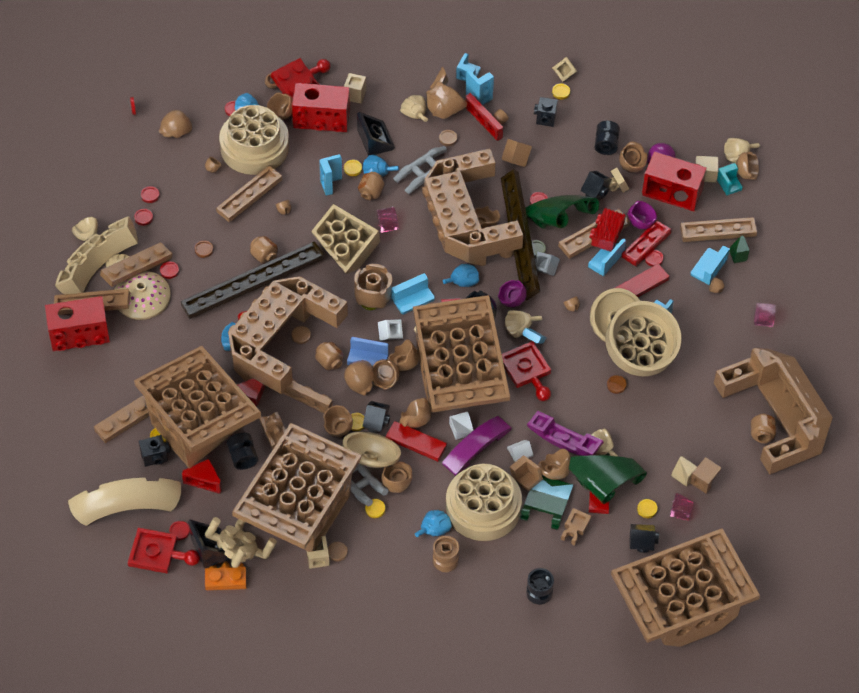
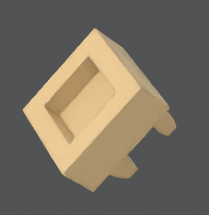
(618, 181)

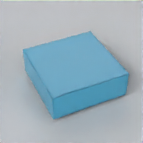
(534, 336)

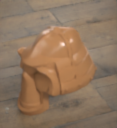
(443, 99)

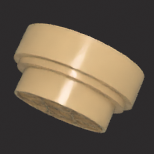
(254, 140)
(648, 317)
(483, 523)

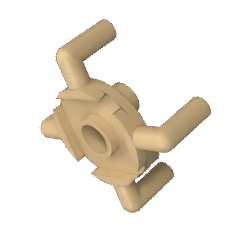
(246, 545)

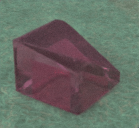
(387, 219)
(764, 314)
(681, 507)

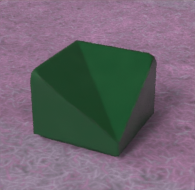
(739, 250)

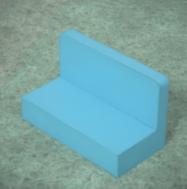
(480, 88)
(330, 171)
(605, 259)
(710, 264)
(412, 293)

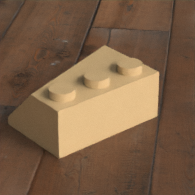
(346, 238)

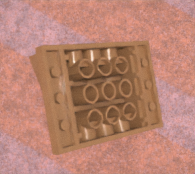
(460, 354)
(195, 404)
(299, 488)
(686, 589)

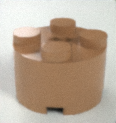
(373, 286)

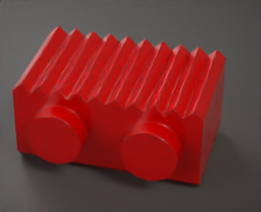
(608, 229)

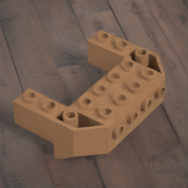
(454, 212)
(267, 316)
(791, 400)

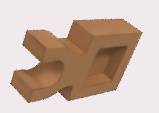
(575, 524)

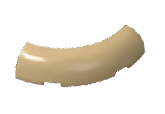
(94, 254)
(123, 496)

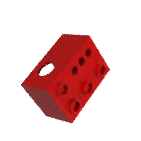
(326, 112)
(673, 176)
(83, 329)

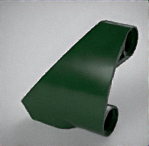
(552, 210)
(605, 473)

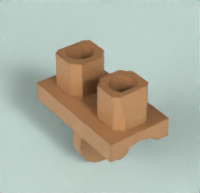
(273, 428)

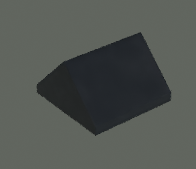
(373, 134)
(207, 549)

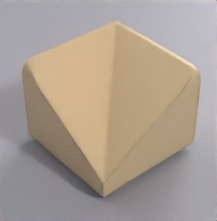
(564, 69)
(683, 471)

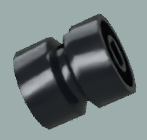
(607, 137)
(242, 451)
(540, 586)

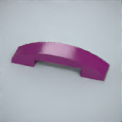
(562, 437)
(474, 443)

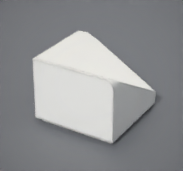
(390, 330)
(461, 425)

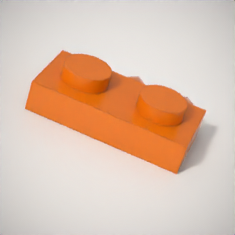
(225, 577)

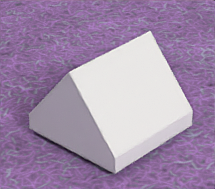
(519, 449)

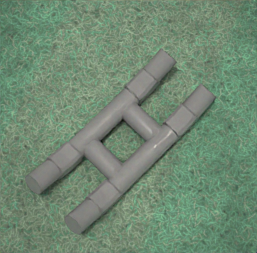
(414, 166)
(368, 479)

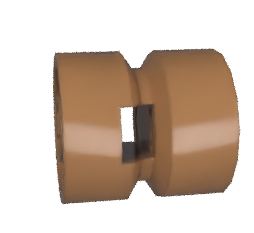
(445, 553)

